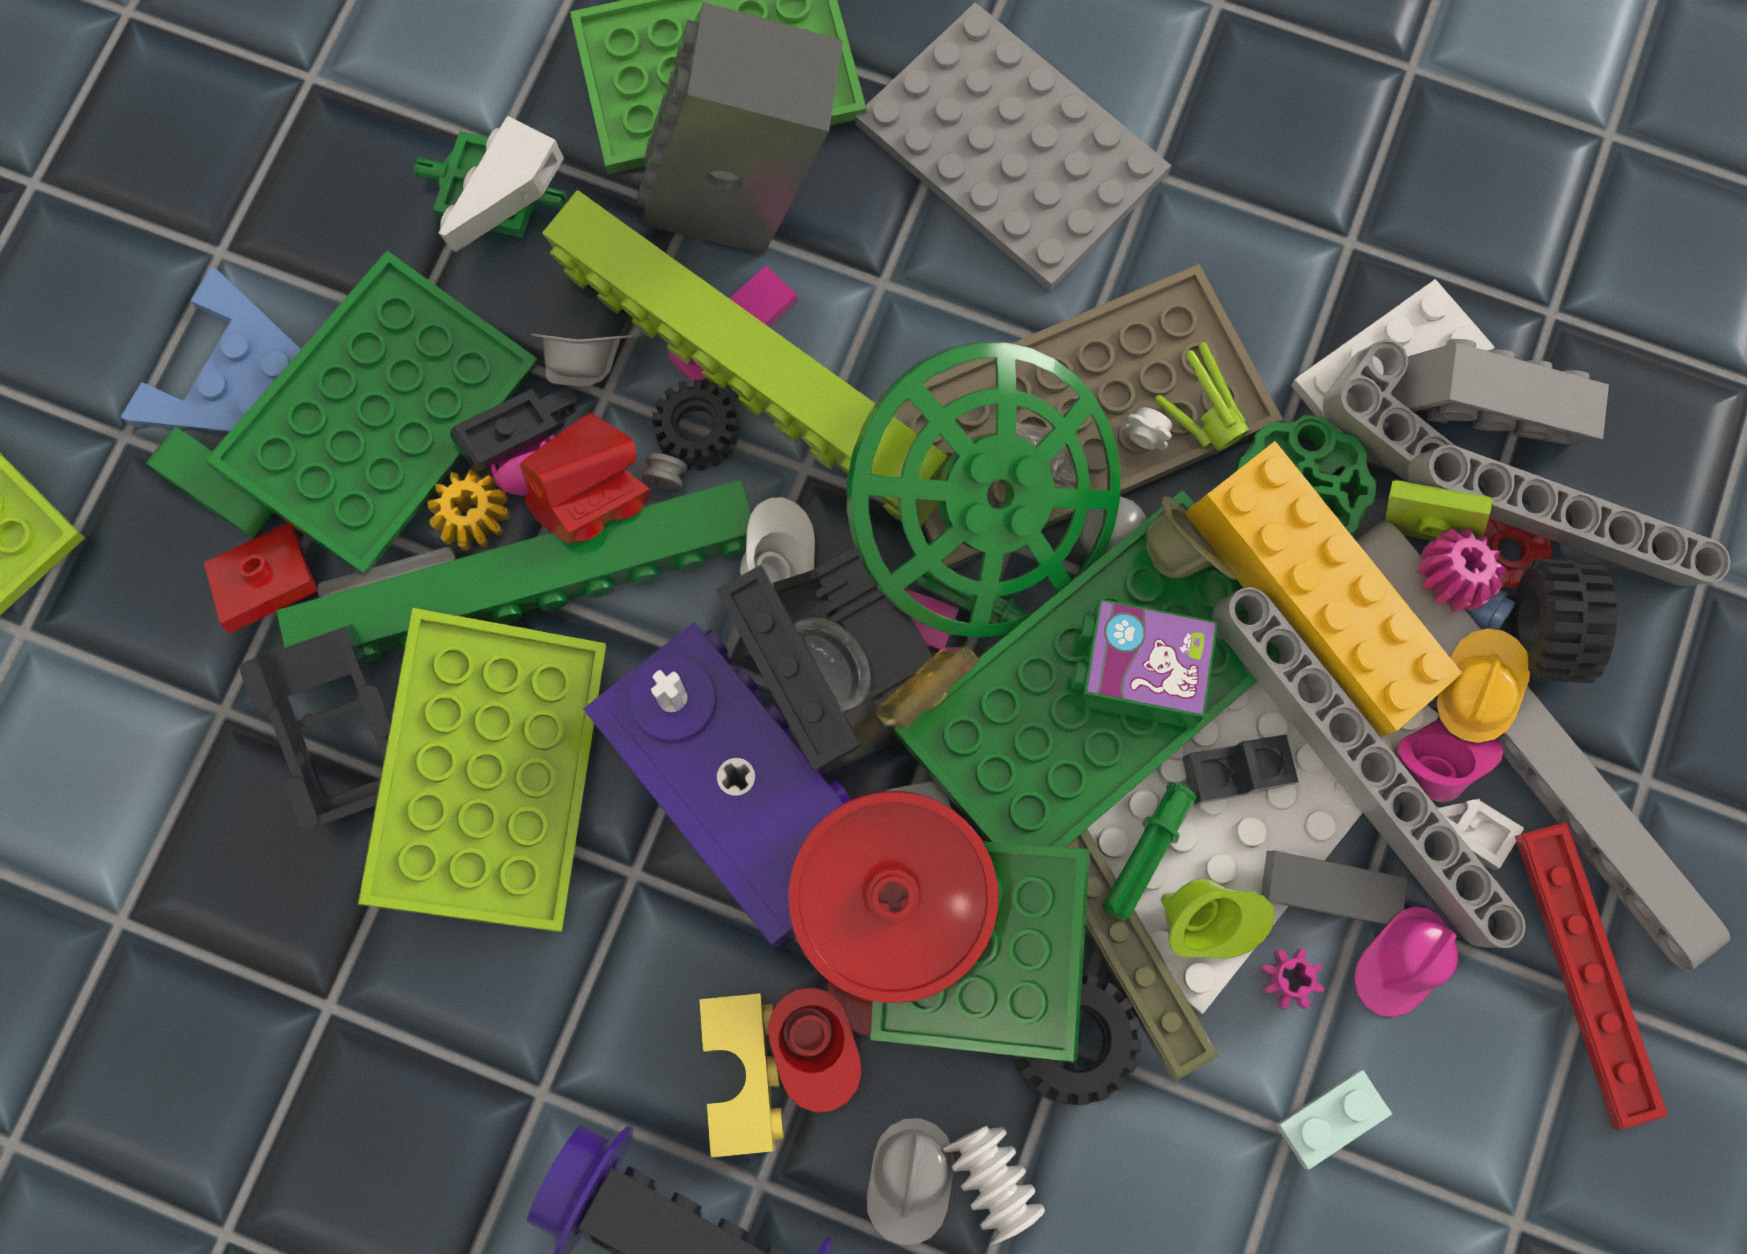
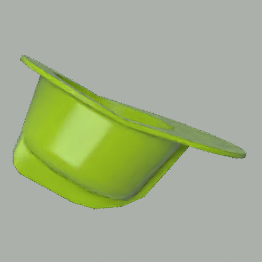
(1215, 920)

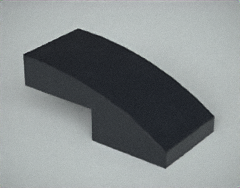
(1240, 769)

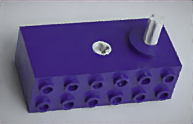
(693, 731)

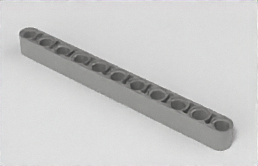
(1570, 784)

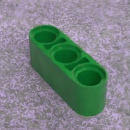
(184, 464)

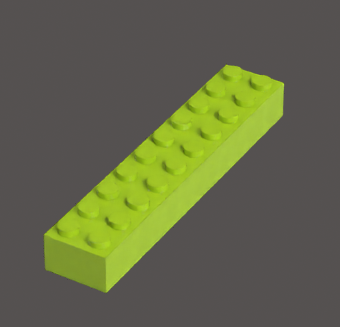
(727, 343)

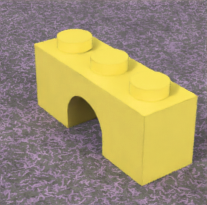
(748, 1120)

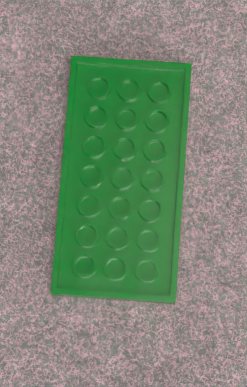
(1011, 731)

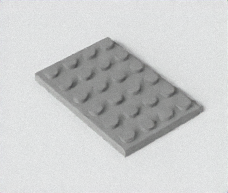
(1012, 146)

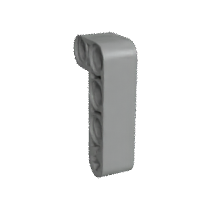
(1378, 405)

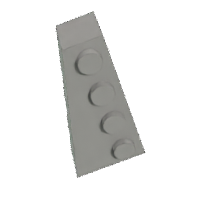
(1504, 393)

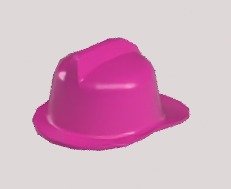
(1446, 763)
(1406, 962)

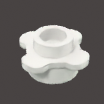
(1149, 428)

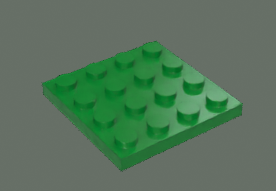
(1028, 979)

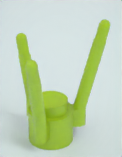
(1224, 421)

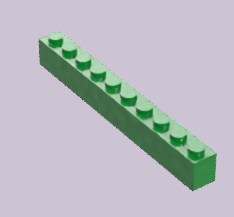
(535, 572)

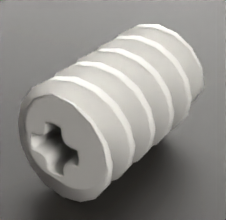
(995, 1182)

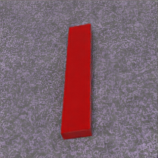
(1591, 976)

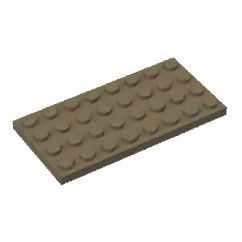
(1126, 359)

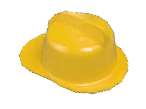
(1489, 690)

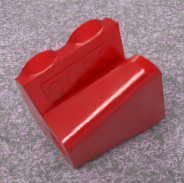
(582, 480)

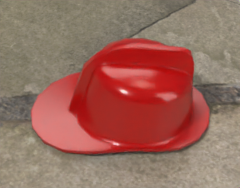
(814, 1049)

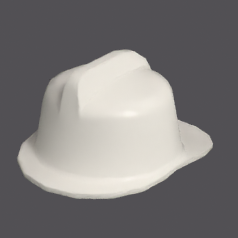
(779, 540)

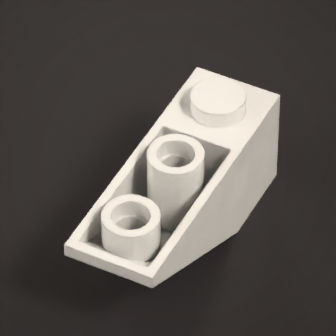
(508, 178)

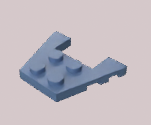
(235, 374)

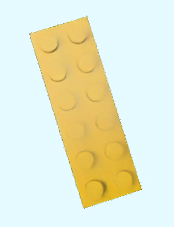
(1301, 556)

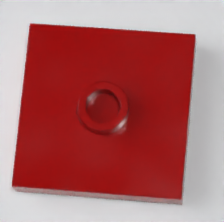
(259, 577)

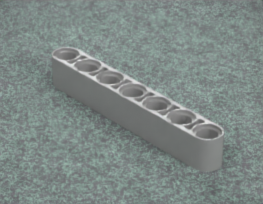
(1590, 518)

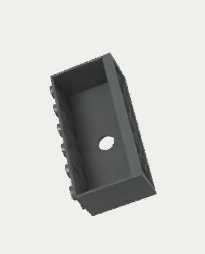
(737, 127)

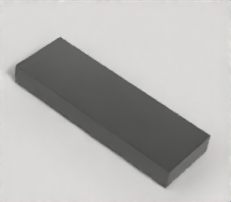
(1332, 888)

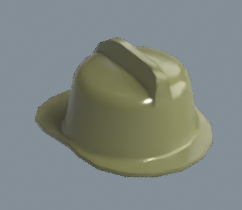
(1178, 546)

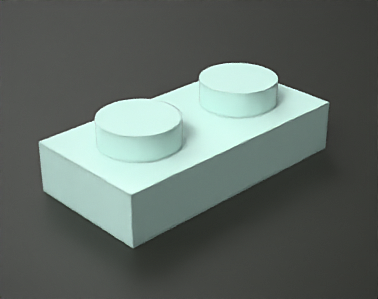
(1333, 1119)

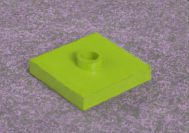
(1429, 511)

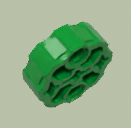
(1333, 453)

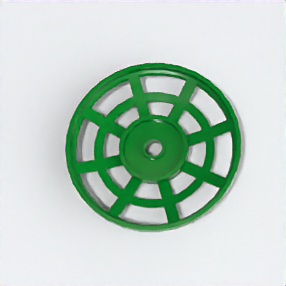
(966, 481)

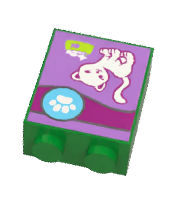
(1145, 663)

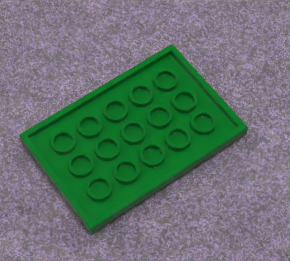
(367, 413)

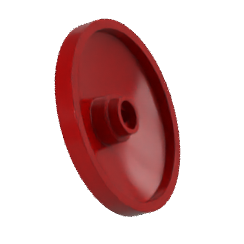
(893, 896)

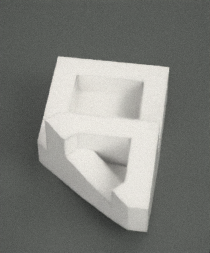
(1483, 830)

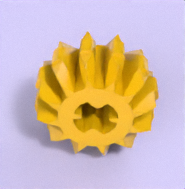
(458, 499)

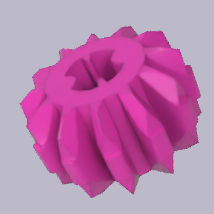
(1461, 570)

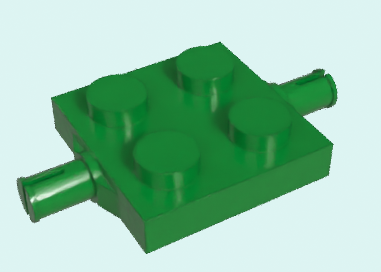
(451, 175)

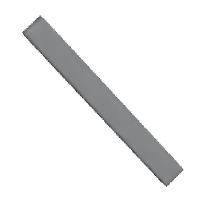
(1388, 778)

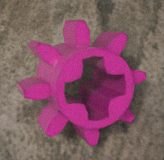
(1280, 985)

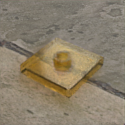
(926, 687)

